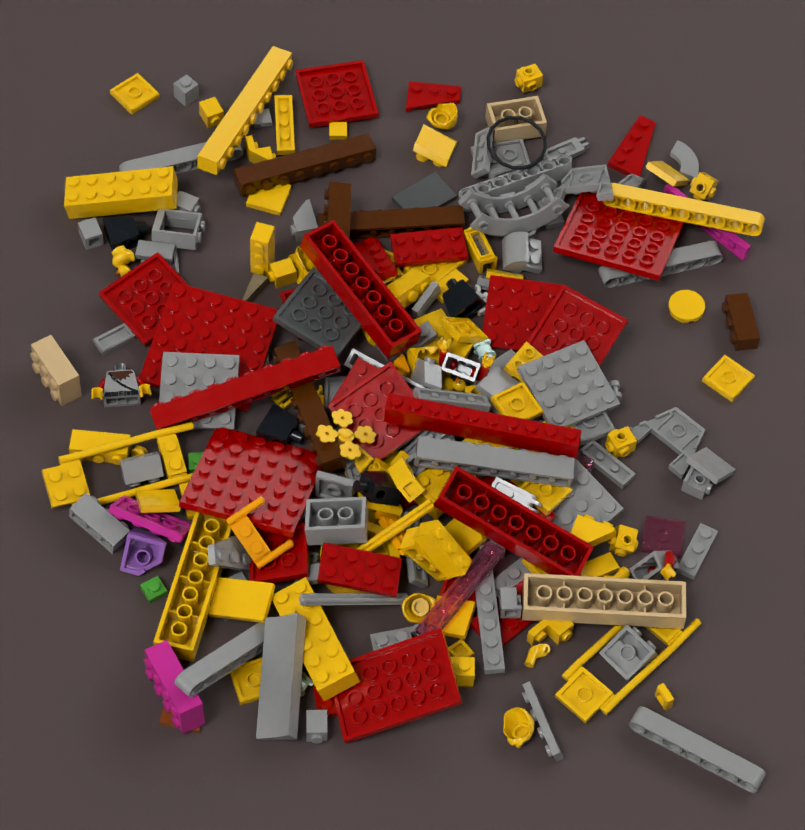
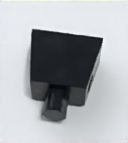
(123, 231)
(461, 299)
(280, 427)
(378, 488)

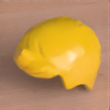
(443, 116)
(417, 606)
(518, 726)

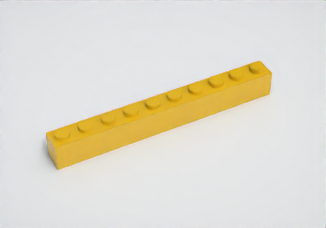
(244, 111)

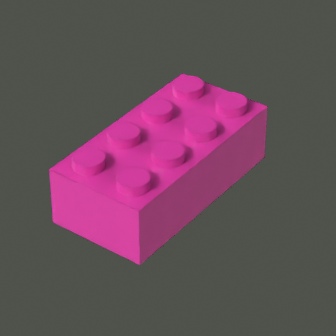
(163, 669)

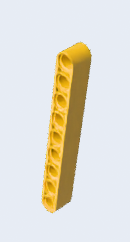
(686, 210)

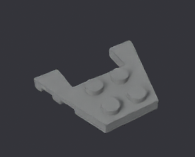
(585, 179)
(677, 432)

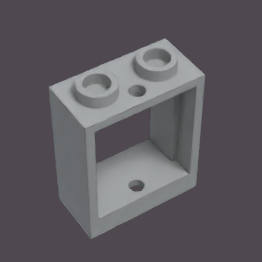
(178, 219)

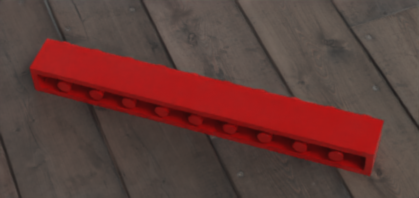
(246, 389)
(482, 425)

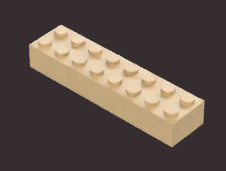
(604, 600)

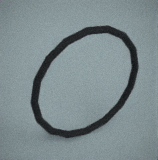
(523, 119)

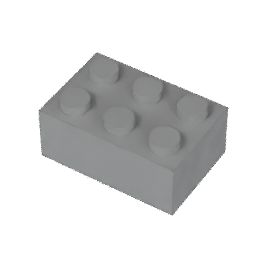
(336, 520)

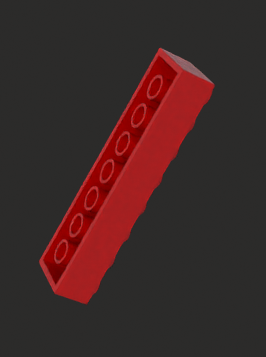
(360, 289)
(512, 525)

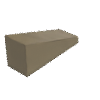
(255, 286)

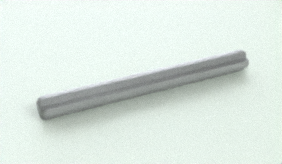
(314, 599)

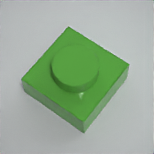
(193, 460)
(153, 589)

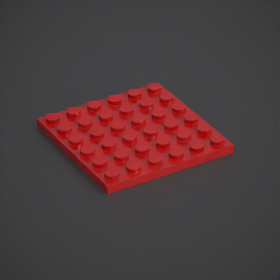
(618, 237)
(210, 324)
(244, 467)

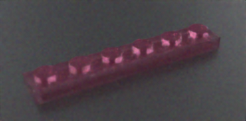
(461, 589)

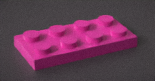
(157, 523)

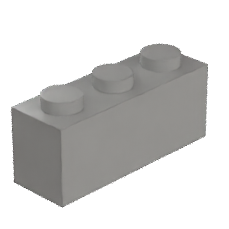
(99, 522)

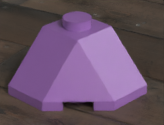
(142, 552)

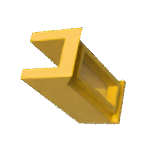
(479, 249)

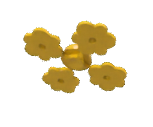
(345, 435)

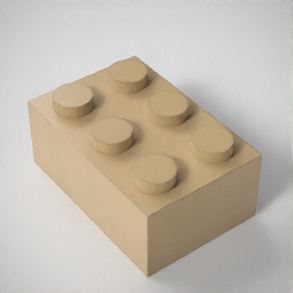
(516, 129)
(55, 370)

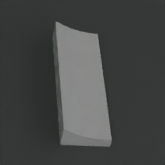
(281, 677)

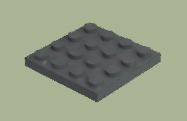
(318, 314)

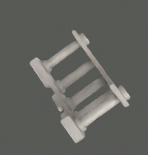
(510, 202)

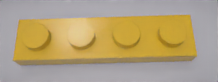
(284, 124)

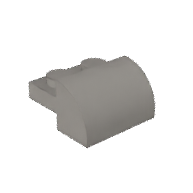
(521, 253)

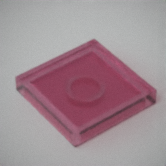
(662, 535)

